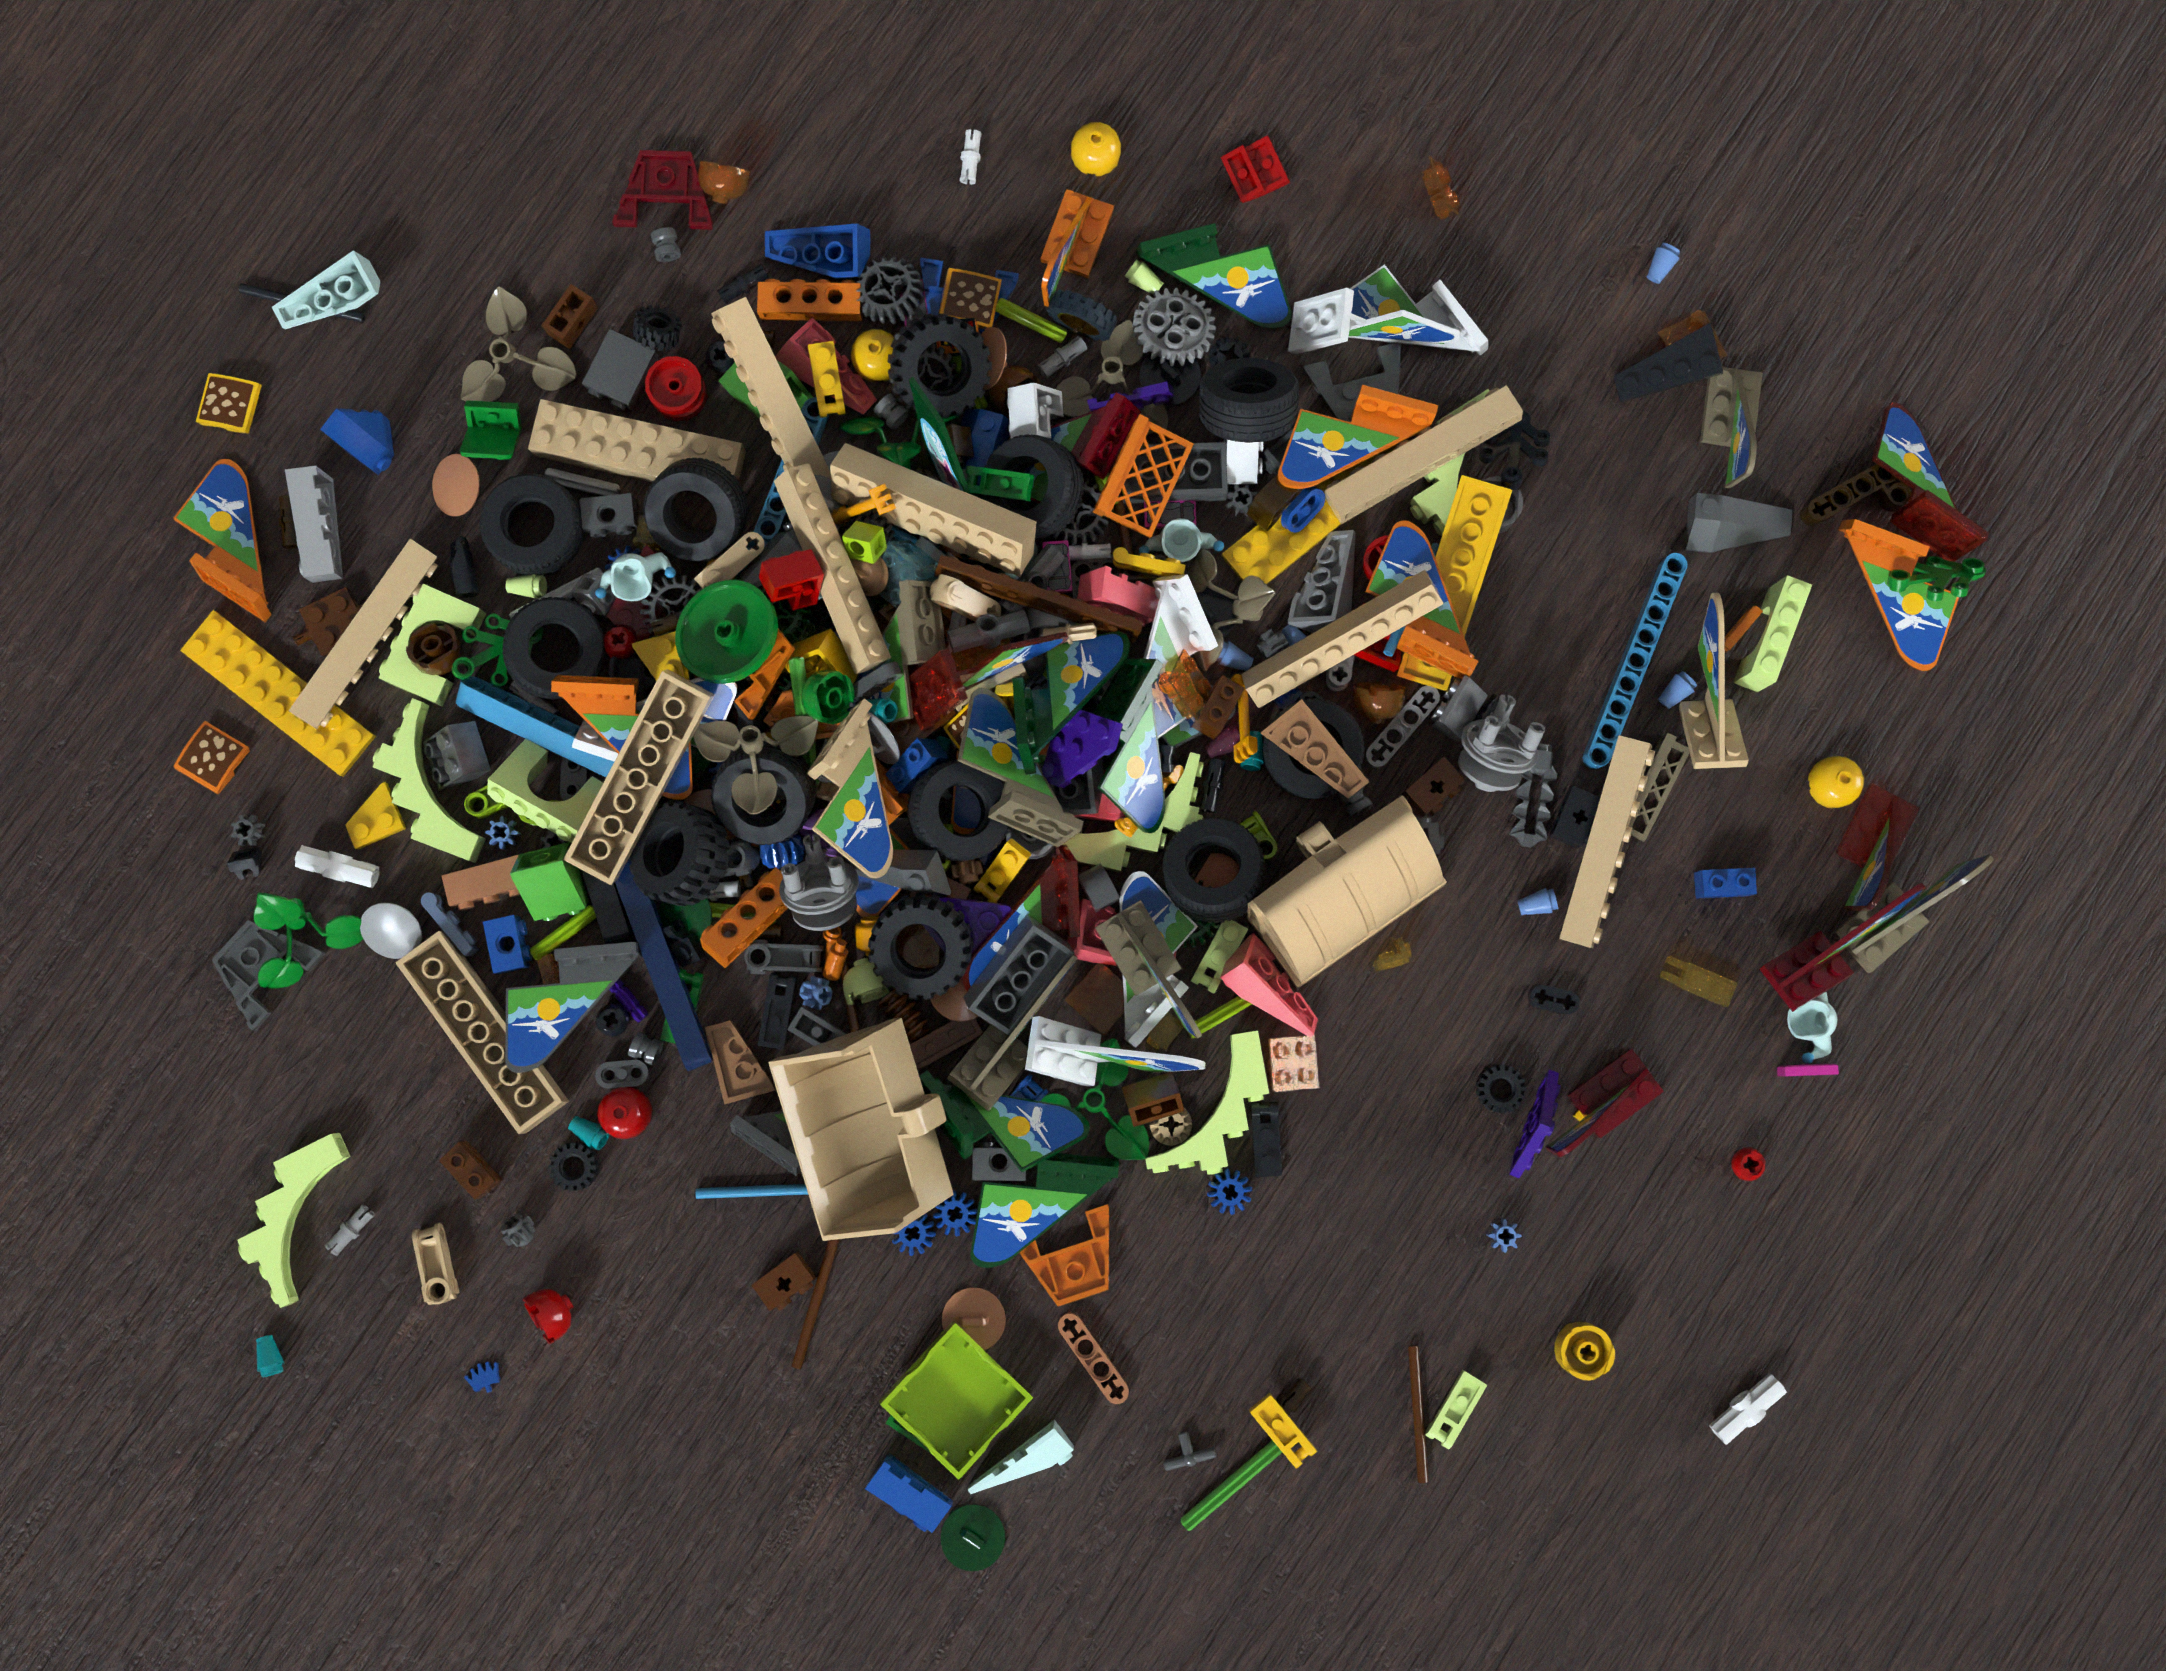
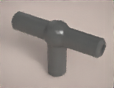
(1189, 1457)

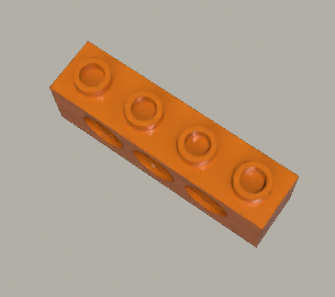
(821, 309)
(727, 949)

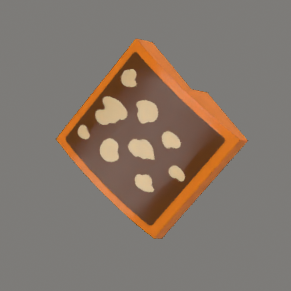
(211, 757)

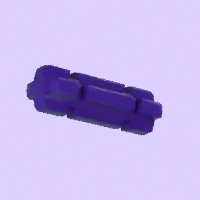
(629, 1001)

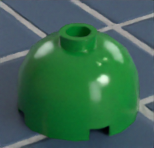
(827, 696)

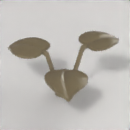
(1116, 352)
(481, 379)
(1248, 605)
(755, 791)

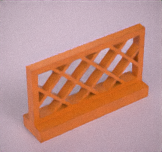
(1126, 461)

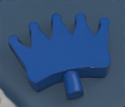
(484, 1377)

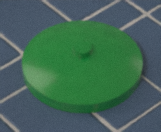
(726, 631)

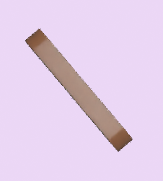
(1092, 1358)

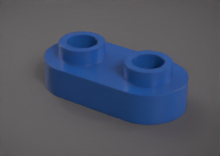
(1303, 509)

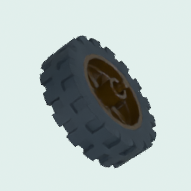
(1082, 315)

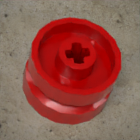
(665, 378)

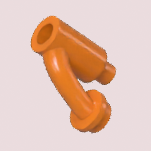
(834, 954)

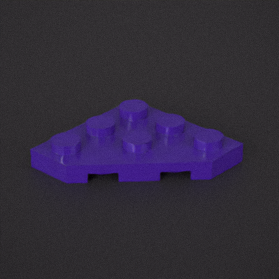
(1079, 747)
(979, 914)
(1537, 1125)

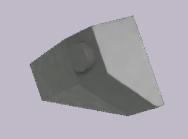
(780, 545)
(914, 871)

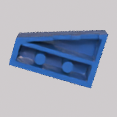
(909, 1493)

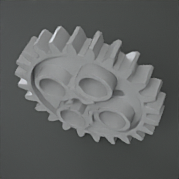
(1189, 341)

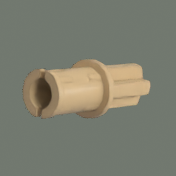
(1074, 632)

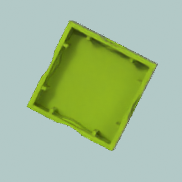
(955, 1399)

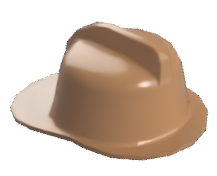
(871, 576)

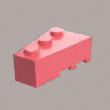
(1119, 595)

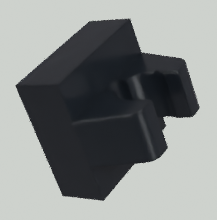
(245, 860)

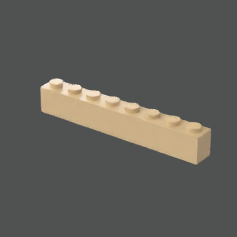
(768, 387)
(1423, 454)
(840, 583)
(363, 634)
(1342, 638)
(1606, 842)

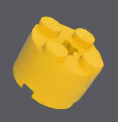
(1582, 1335)

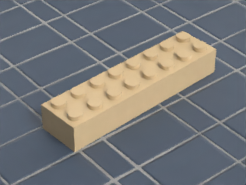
(622, 443)
(936, 510)
(639, 776)
(478, 1030)

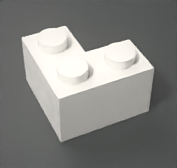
(1032, 408)
(1243, 462)

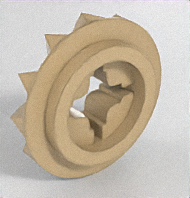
(1180, 1133)

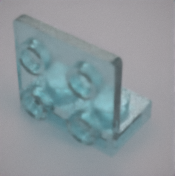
(904, 563)

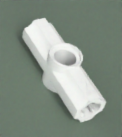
(337, 866)
(1747, 1408)

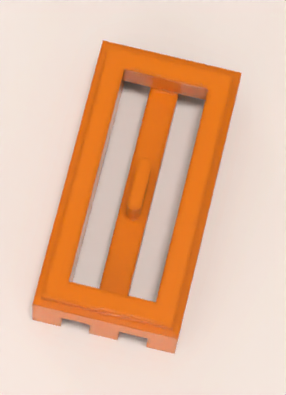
(1741, 627)

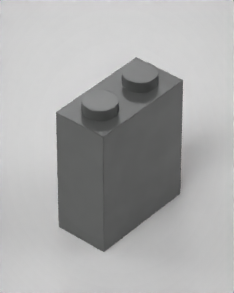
(619, 371)

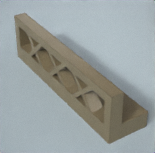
(1662, 750)

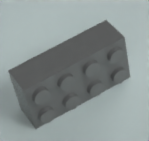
(1200, 479)
(1018, 975)

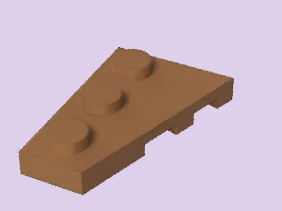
(735, 1064)

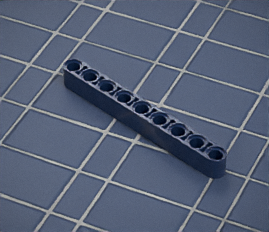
(664, 973)

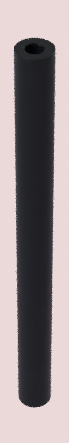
(278, 296)

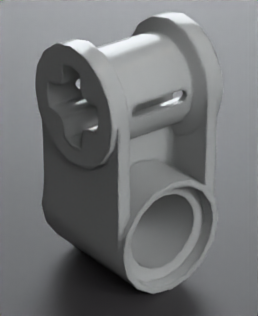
(1345, 670)

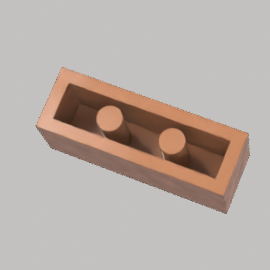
(480, 884)

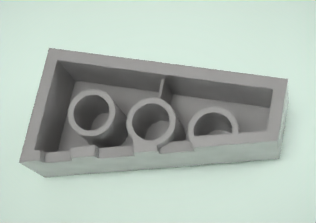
(315, 523)

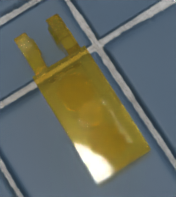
(1701, 982)

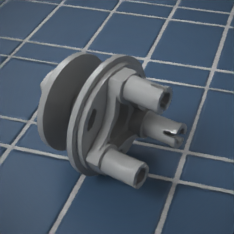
(1498, 751)
(819, 889)

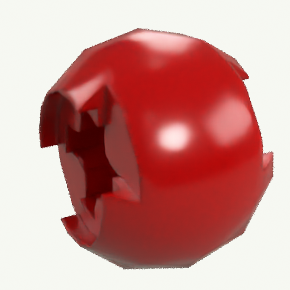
(620, 635)
(1756, 1170)

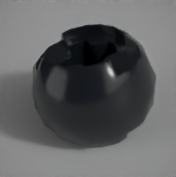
(712, 360)
(620, 1014)

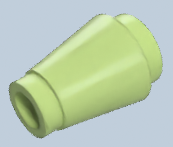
(1143, 277)
(527, 585)

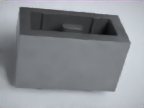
(1460, 709)
(456, 755)

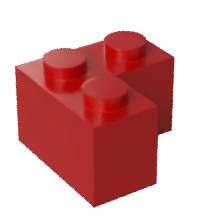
(792, 578)

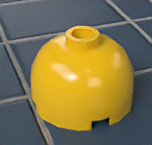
(1095, 148)
(871, 353)
(1836, 782)

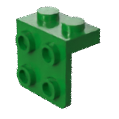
(491, 429)

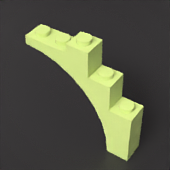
(1438, 499)
(413, 792)
(1110, 846)
(1245, 1080)
(280, 1208)

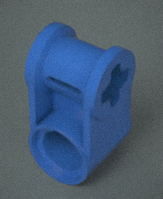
(1022, 1092)

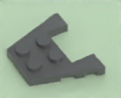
(1343, 396)
(244, 955)

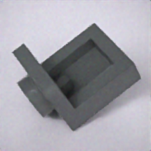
(1432, 833)

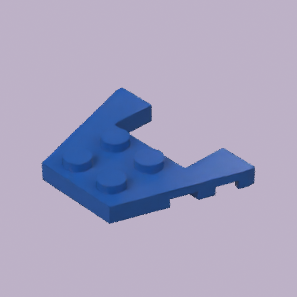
(932, 275)

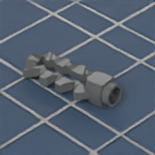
(1545, 768)

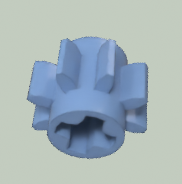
(495, 832)
(816, 992)
(1508, 1241)

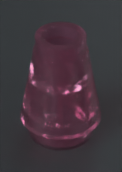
(1223, 742)

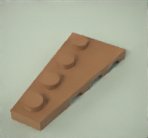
(1312, 745)

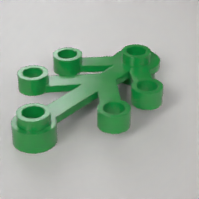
(1969, 570)
(490, 653)

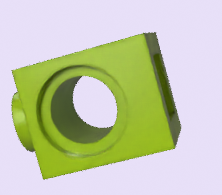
(864, 542)

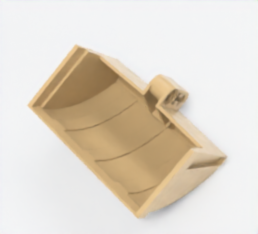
(1345, 890)
(863, 1131)

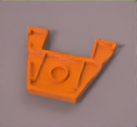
(765, 677)
(1078, 1269)

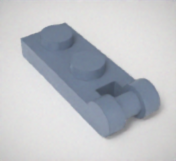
(449, 923)

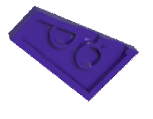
(1153, 394)

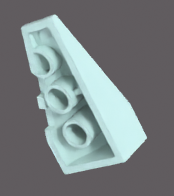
(333, 291)
(1036, 1454)

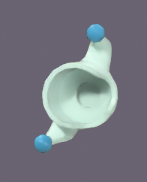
(1181, 541)
(633, 575)
(1814, 1023)

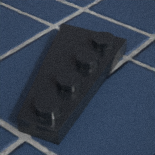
(1676, 365)

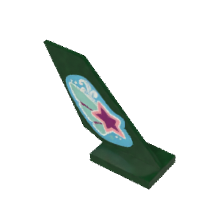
(938, 444)

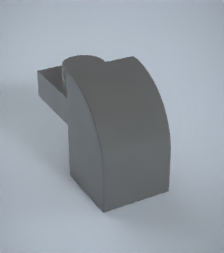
(1098, 887)

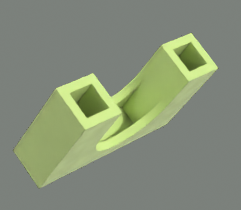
(1784, 606)
(428, 608)
(511, 787)

